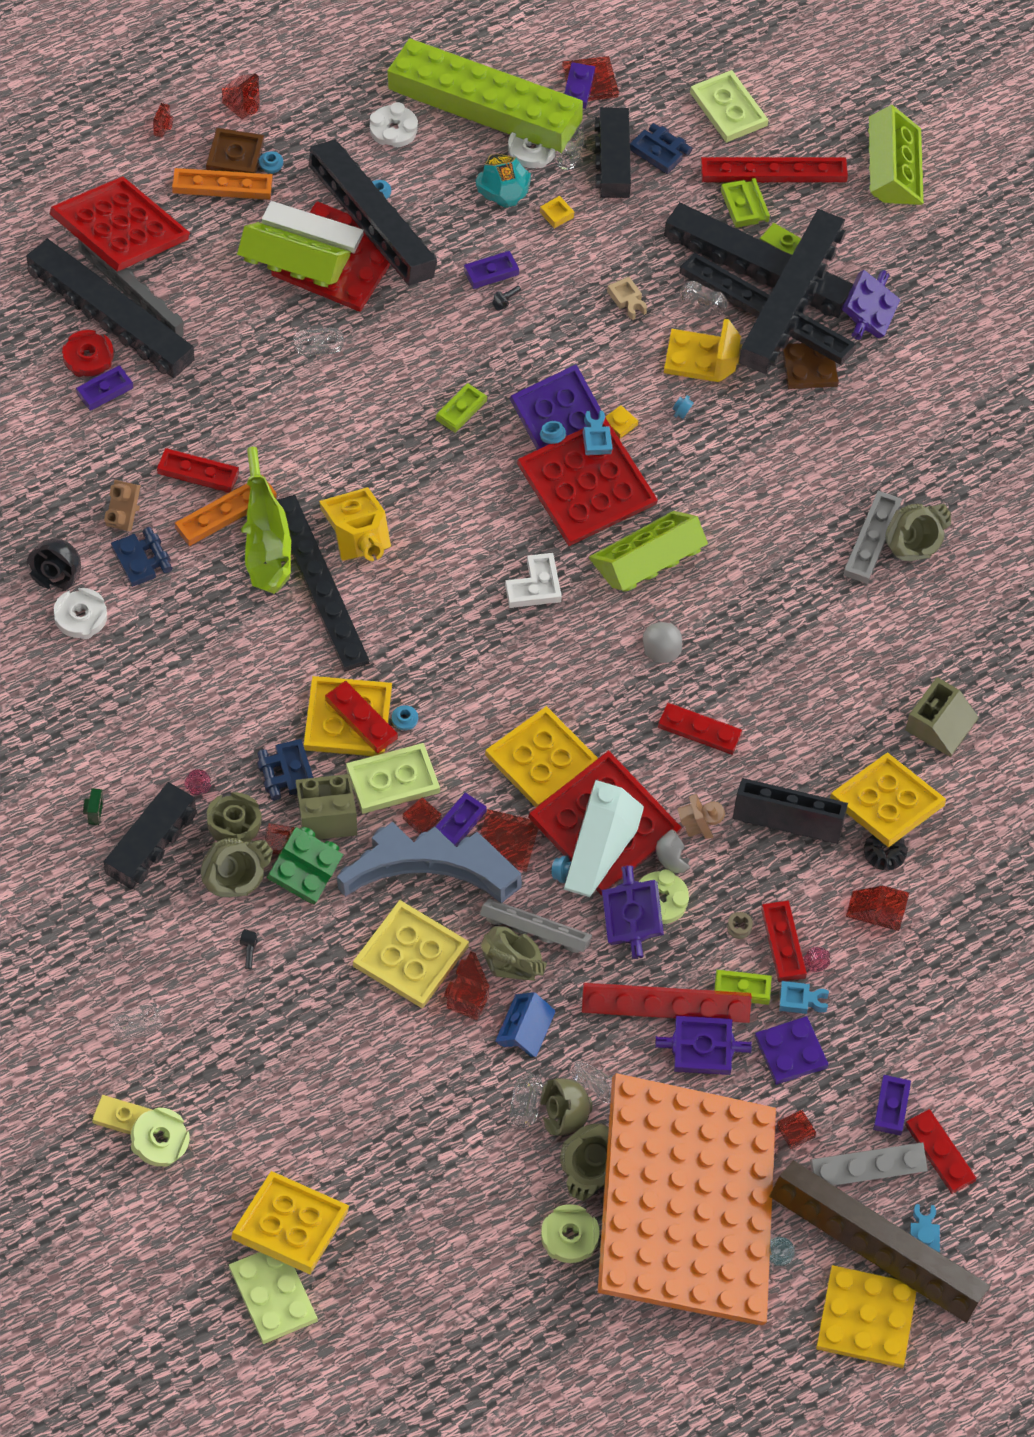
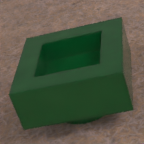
(93, 806)

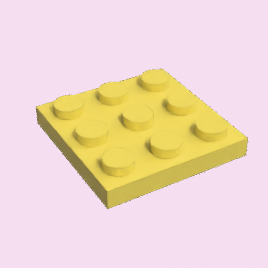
(411, 954)

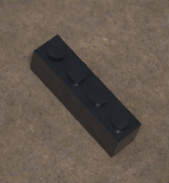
(614, 152)
(789, 810)
(150, 836)

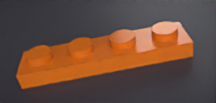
(222, 183)
(215, 515)

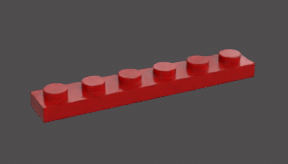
(774, 169)
(665, 1002)

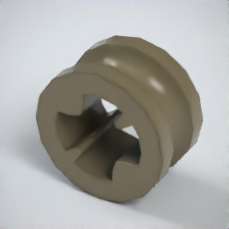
(740, 917)

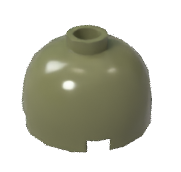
(234, 817)
(566, 1102)

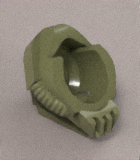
(917, 531)
(235, 866)
(512, 955)
(584, 1160)

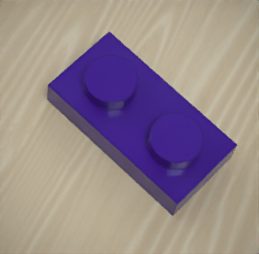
(580, 82)
(491, 269)
(104, 388)
(461, 818)
(892, 1105)

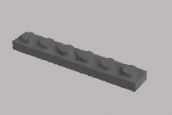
(136, 291)

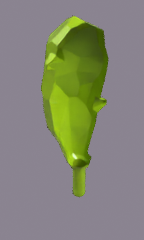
(266, 532)

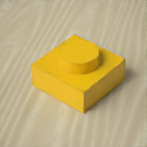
(557, 212)
(621, 421)

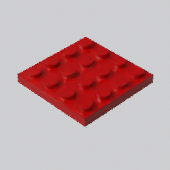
(119, 223)
(359, 275)
(585, 490)
(564, 811)

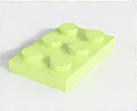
(729, 106)
(393, 778)
(272, 1296)

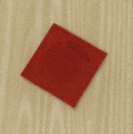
(162, 120)
(422, 816)
(277, 836)
(796, 1129)

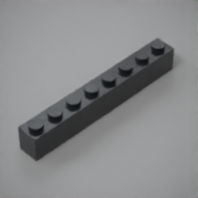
(372, 212)
(747, 255)
(792, 292)
(110, 308)

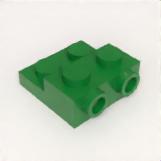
(305, 864)

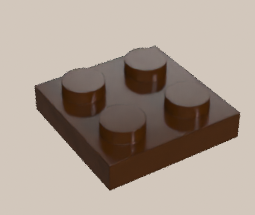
(235, 151)
(808, 368)

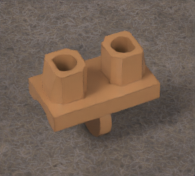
(122, 505)
(697, 817)

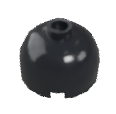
(50, 560)

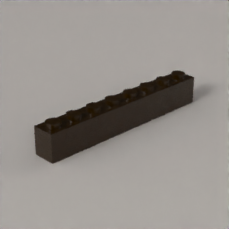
(880, 1241)

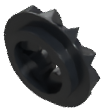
(877, 858)

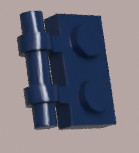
(656, 151)
(134, 560)
(293, 763)

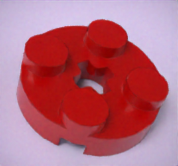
(88, 365)

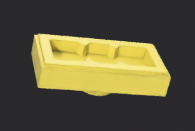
(117, 1114)

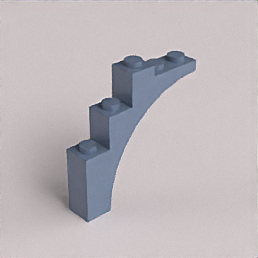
(432, 853)

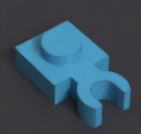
(596, 438)
(797, 998)
(924, 1230)

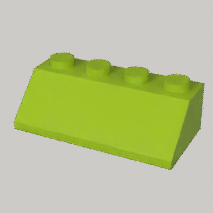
(895, 158)
(292, 253)
(650, 550)

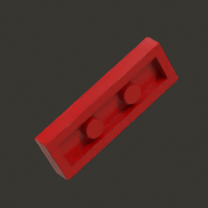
(198, 470)
(361, 717)
(700, 728)
(783, 941)
(941, 1151)

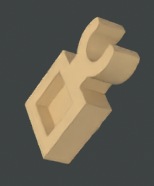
(627, 295)

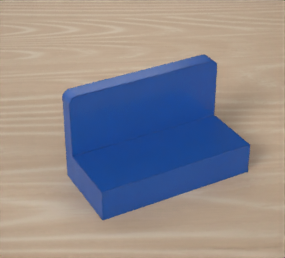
(526, 1023)

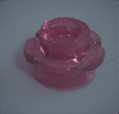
(198, 776)
(817, 959)

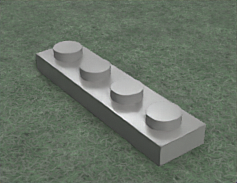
(872, 537)
(526, 922)
(871, 1164)

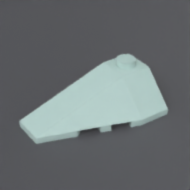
(606, 830)

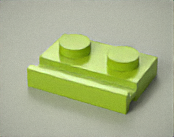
(745, 203)

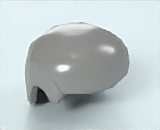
(662, 642)
(669, 853)

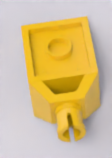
(703, 354)
(358, 524)

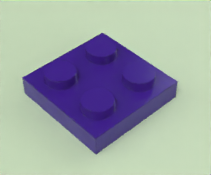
(791, 1050)

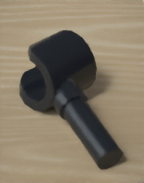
(501, 298)
(249, 939)

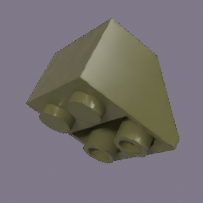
(942, 717)
(327, 806)

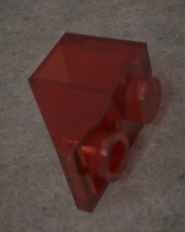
(242, 95)
(878, 906)
(470, 990)

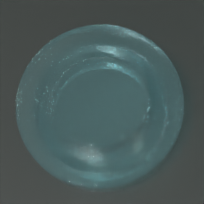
(781, 1251)

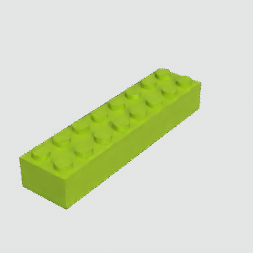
(485, 95)

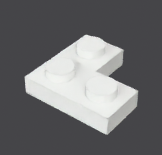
(538, 589)

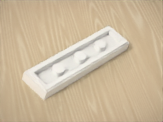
(312, 226)

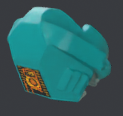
(503, 180)

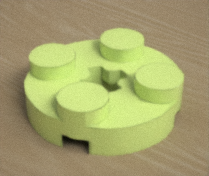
(677, 894)
(148, 1148)
(559, 1246)

